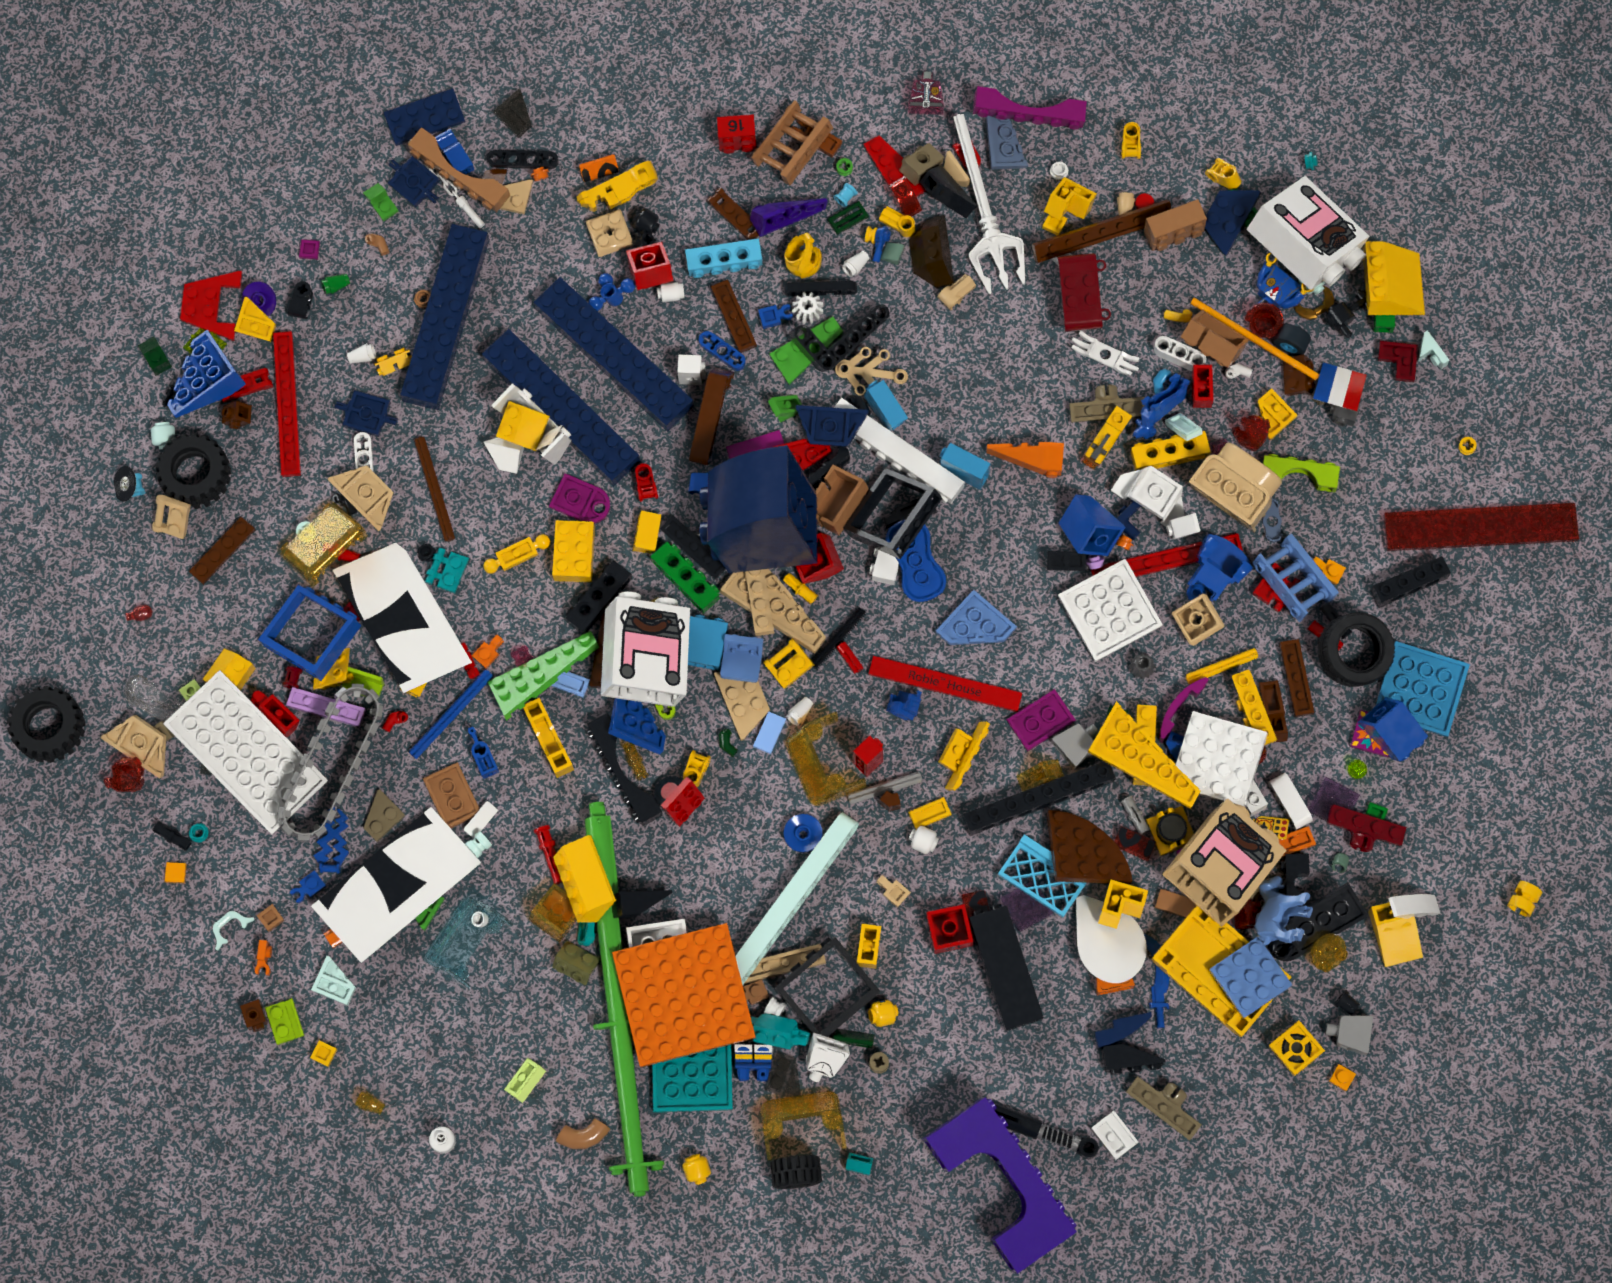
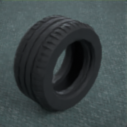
(1380, 637)

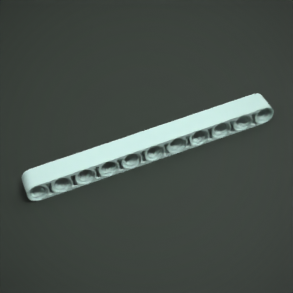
(794, 894)

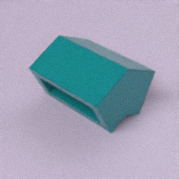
(859, 1164)

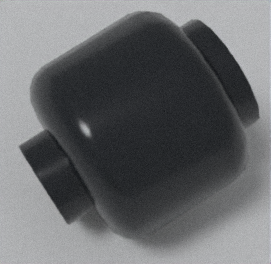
(646, 220)

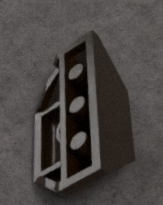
(931, 253)

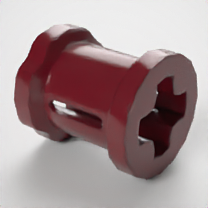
(292, 677)

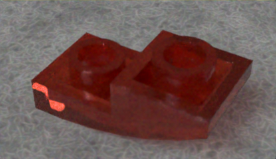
(905, 197)

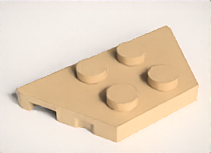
(365, 493)
(744, 702)
(141, 740)

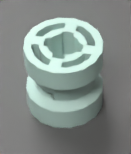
(478, 844)

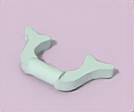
(225, 919)

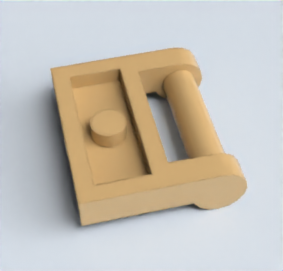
(177, 516)

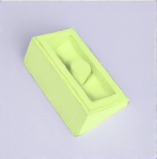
(525, 1080)

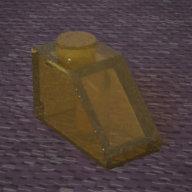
(1040, 774)

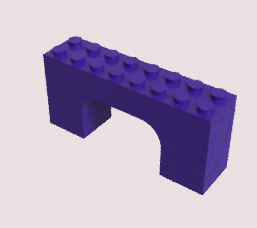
(1042, 1218)

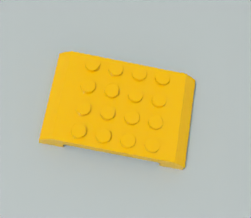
(1190, 954)

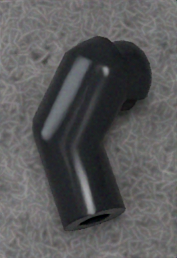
(858, 402)
(339, 499)

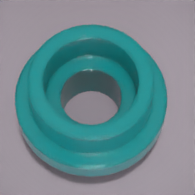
(1311, 161)
(192, 833)

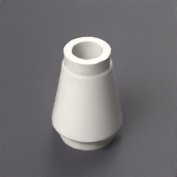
(854, 264)
(362, 354)
(798, 713)

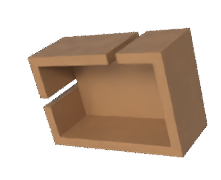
(1175, 225)
(1214, 338)
(842, 500)

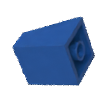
(1090, 526)
(1393, 728)

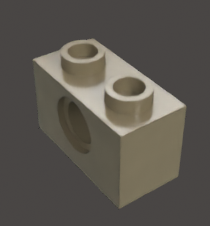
(918, 164)

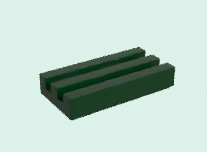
(839, 230)

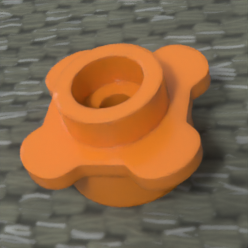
(540, 173)

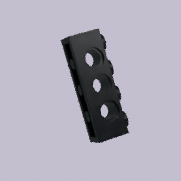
(611, 571)
(1410, 582)

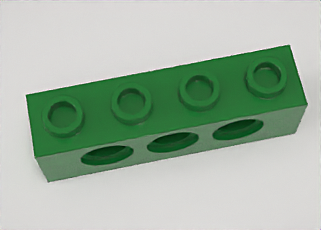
(703, 600)

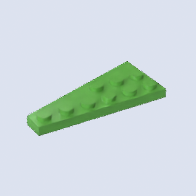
(538, 674)

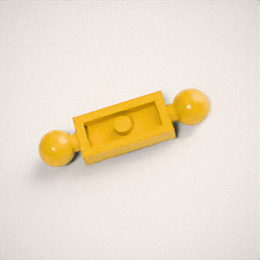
(516, 553)

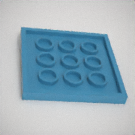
(1426, 686)

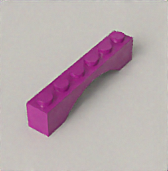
(992, 103)

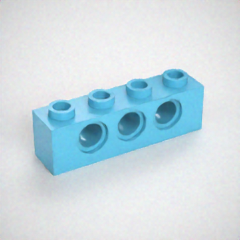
(716, 252)

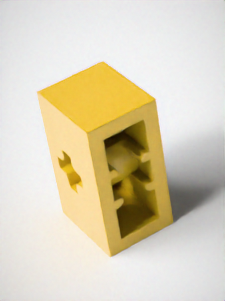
(869, 946)

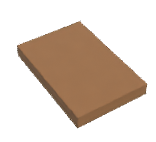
(451, 795)

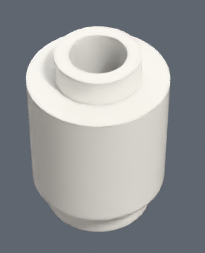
(671, 292)

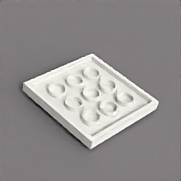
(1110, 610)
(1221, 757)

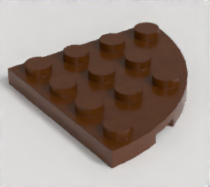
(1084, 851)

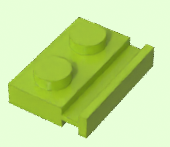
(284, 1021)

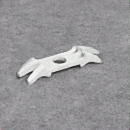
(1115, 360)

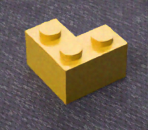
(1071, 198)
(1121, 899)

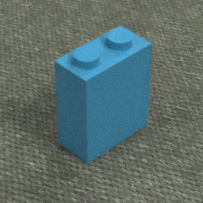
(885, 405)
(965, 465)
(706, 642)

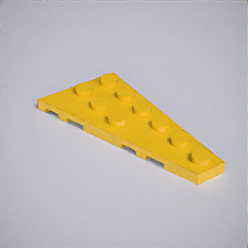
(1136, 754)

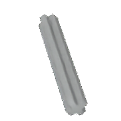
(881, 788)

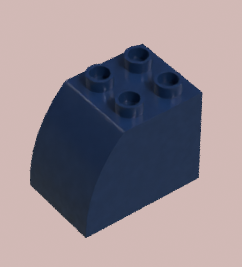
(760, 512)

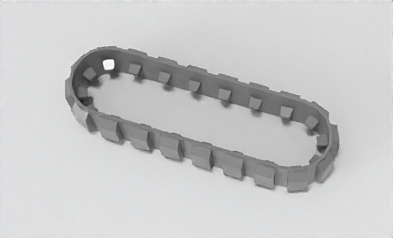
(356, 689)

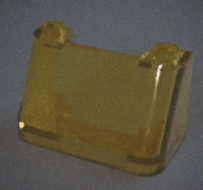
(322, 543)

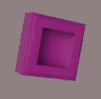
(309, 249)

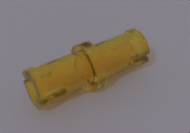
(635, 760)

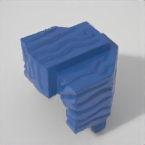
(904, 705)

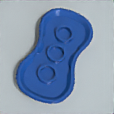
(920, 572)

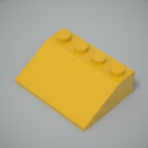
(1392, 280)

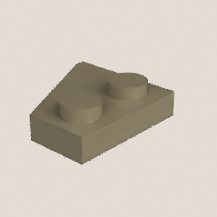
(382, 816)

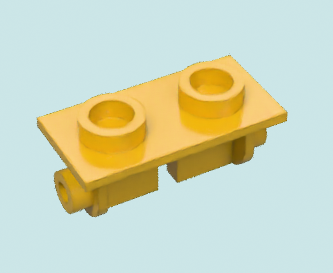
(386, 364)

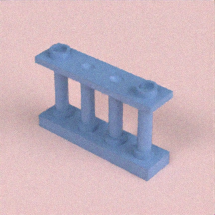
(1307, 566)

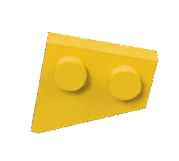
(254, 322)
(1277, 411)

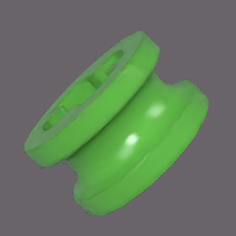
(840, 170)

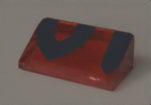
(1135, 843)
(975, 901)

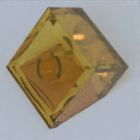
(554, 913)

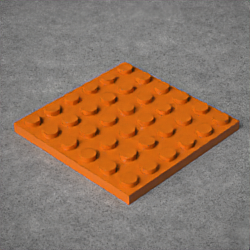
(683, 995)

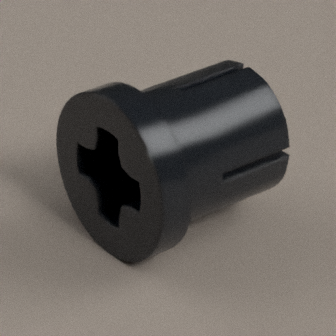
(1346, 1003)

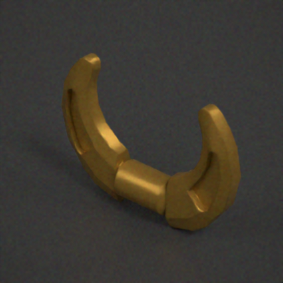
(1312, 314)

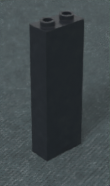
(1005, 967)

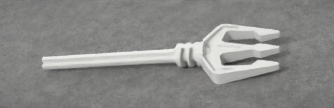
(993, 240)

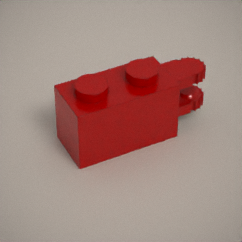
(276, 712)

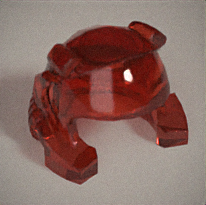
(1265, 320)
(1255, 432)
(126, 775)

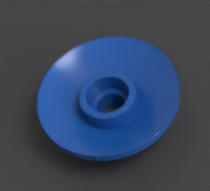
(801, 823)

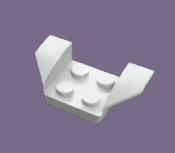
(1153, 492)

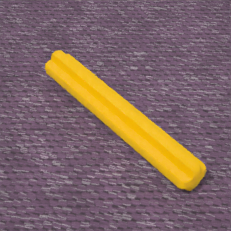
(1222, 665)

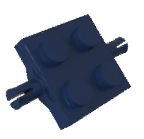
(413, 181)
(366, 413)

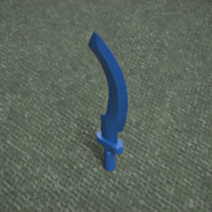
(1160, 986)

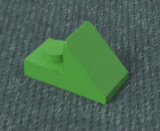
(380, 201)
(784, 406)

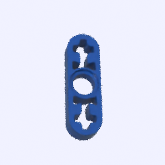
(708, 347)

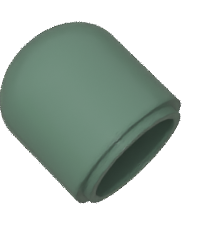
(1341, 859)

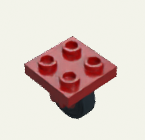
(678, 798)

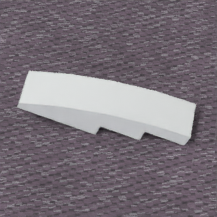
(1414, 905)

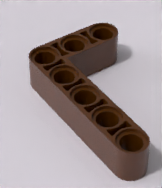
(716, 386)

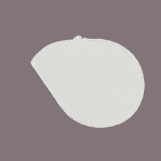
(1107, 951)

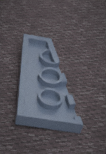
(1003, 145)

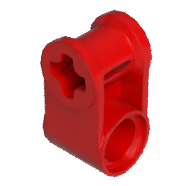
(645, 485)

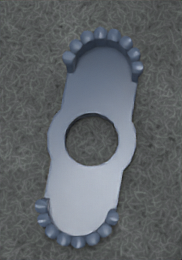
(1274, 533)

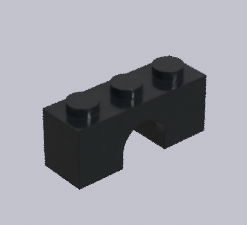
(1294, 866)

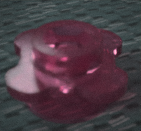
(521, 651)

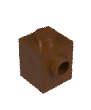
(254, 1015)

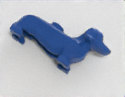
(1160, 405)

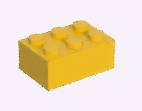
(573, 551)

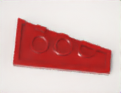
(888, 162)

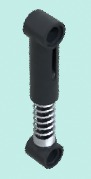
(1036, 1129)

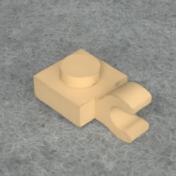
(895, 892)

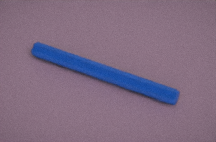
(450, 714)

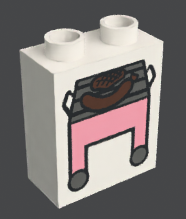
(1309, 234)
(645, 650)

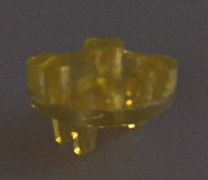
(1330, 958)

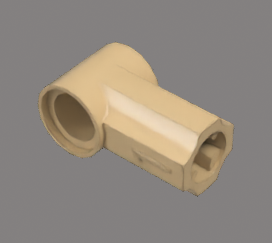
(953, 294)

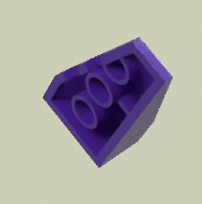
(781, 214)

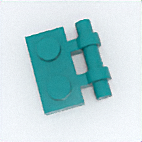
(452, 573)

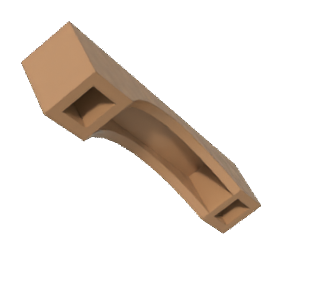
(488, 191)

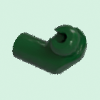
(724, 742)

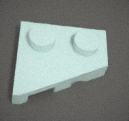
(333, 983)

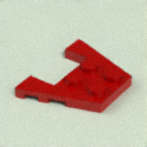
(202, 302)

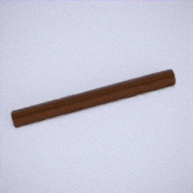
(434, 489)

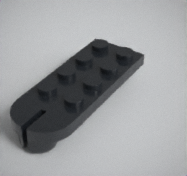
(1329, 915)

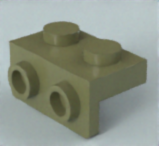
(575, 962)

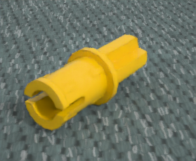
(800, 588)

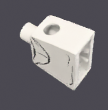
(825, 1056)

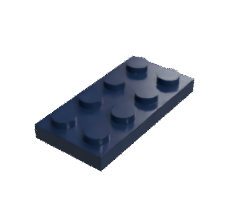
(430, 113)

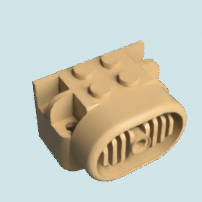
(1237, 484)

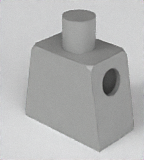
(1075, 743)
(1352, 1033)

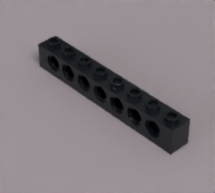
(1038, 798)

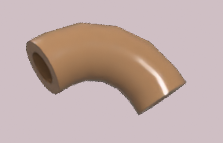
(583, 1138)

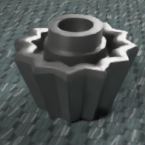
(1142, 666)

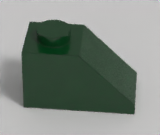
(155, 356)

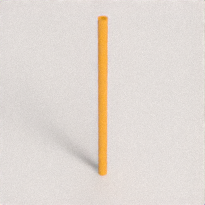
(1257, 340)

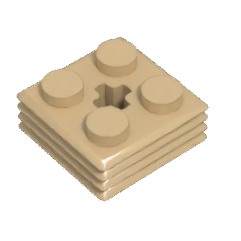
(602, 241)
(1187, 615)

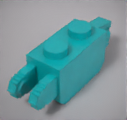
(778, 1031)

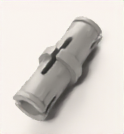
(1135, 815)

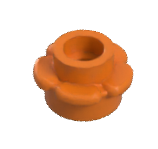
(1124, 542)

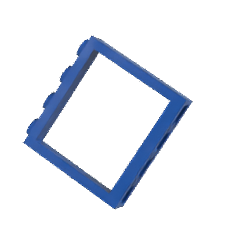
(333, 650)

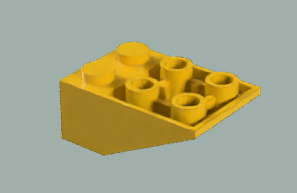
(1395, 936)

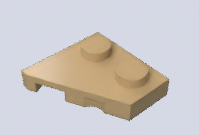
(518, 197)

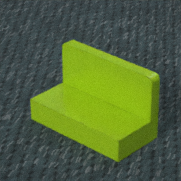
(369, 680)

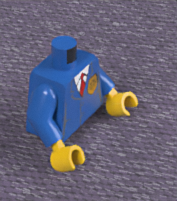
(1278, 287)

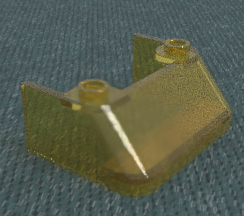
(817, 786)
(799, 1107)

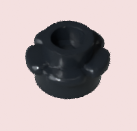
(426, 548)

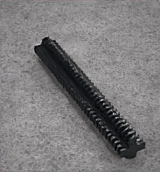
(848, 625)

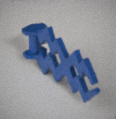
(332, 834)

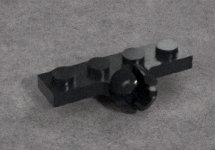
(691, 544)

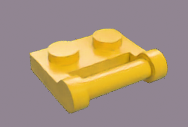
(793, 668)

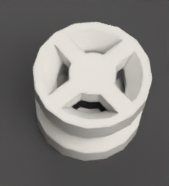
(775, 1007)

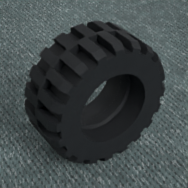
(193, 447)
(59, 744)

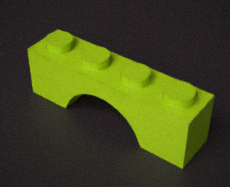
(1323, 475)

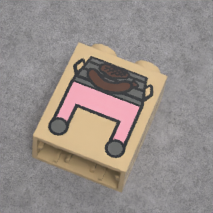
(1225, 861)

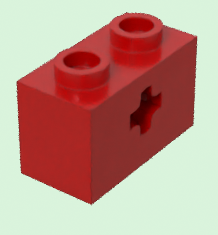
(1202, 386)

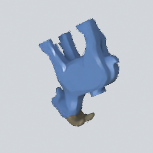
(1276, 912)

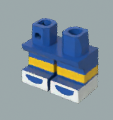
(761, 1064)

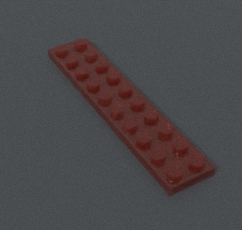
(1481, 526)

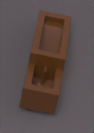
(1273, 704)

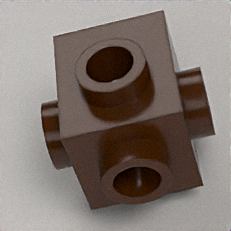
(236, 414)

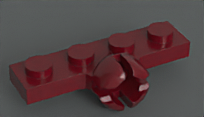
(1365, 828)

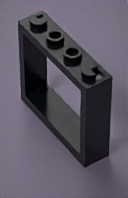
(909, 528)
(811, 958)

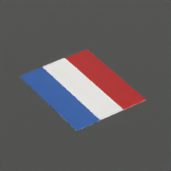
(1339, 386)

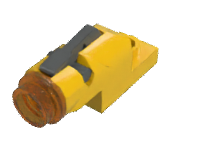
(1106, 437)

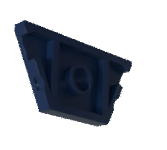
(1229, 215)
(831, 425)

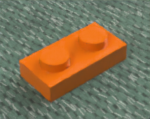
(1298, 841)

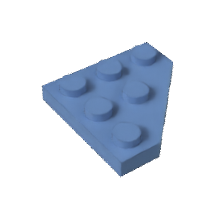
(975, 623)

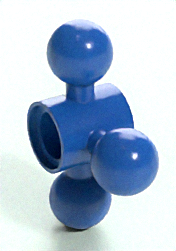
(610, 292)

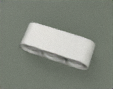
(1173, 347)
(1291, 801)

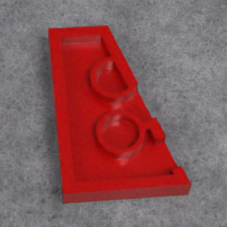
(806, 453)

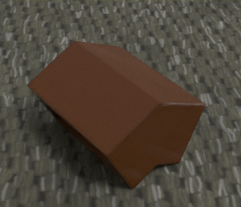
(890, 801)

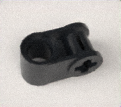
(300, 303)

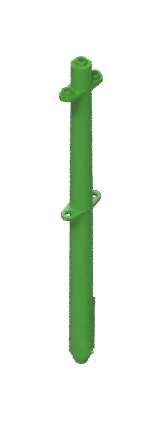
(609, 935)

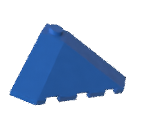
(206, 377)

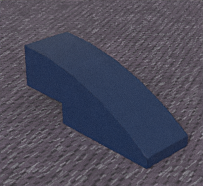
(1121, 1030)

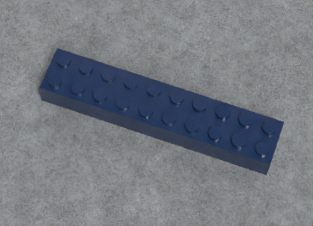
(445, 317)
(613, 354)
(588, 431)

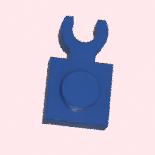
(771, 316)
(310, 885)

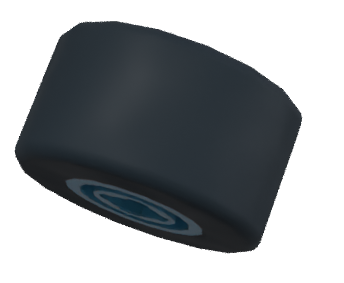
(1292, 340)

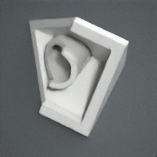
(505, 454)

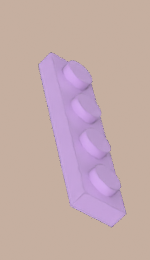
(317, 705)

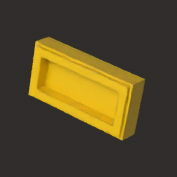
(930, 813)

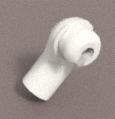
(1236, 370)

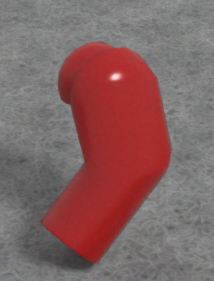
(393, 719)

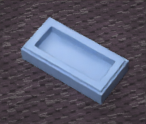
(572, 683)
(769, 732)

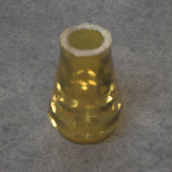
(369, 1103)

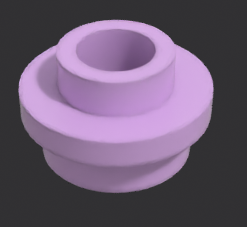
(1094, 561)

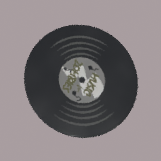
(124, 483)

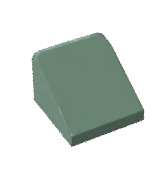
(893, 252)

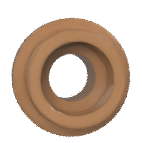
(422, 293)

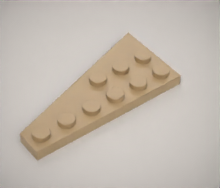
(786, 613)

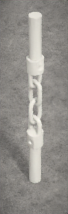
(461, 201)

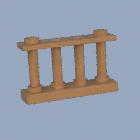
(803, 154)

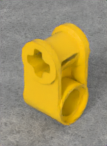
(1131, 144)
(1224, 174)
(697, 766)

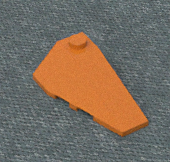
(1043, 459)

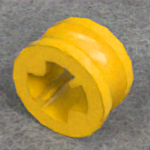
(870, 234)
(1472, 442)

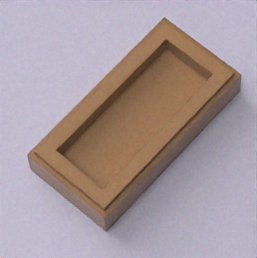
(1174, 903)

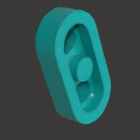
(586, 933)

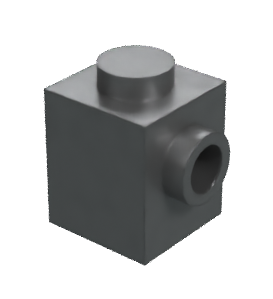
(1343, 416)

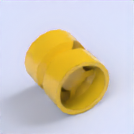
(1525, 897)

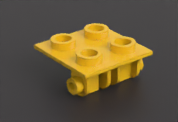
(337, 674)

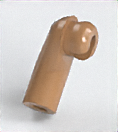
(377, 241)

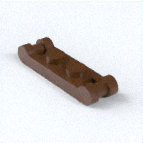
(732, 213)

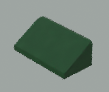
(855, 1038)

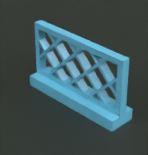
(1044, 856)

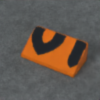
(599, 168)

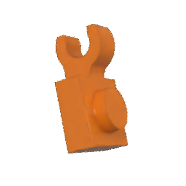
(487, 653)
(264, 952)

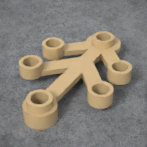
(867, 371)

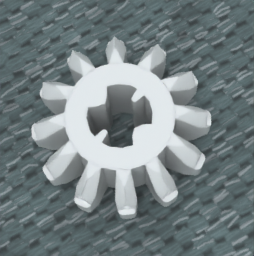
(813, 311)

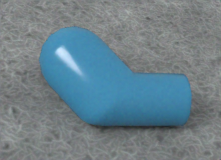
(1160, 378)

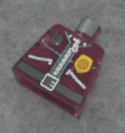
(926, 96)

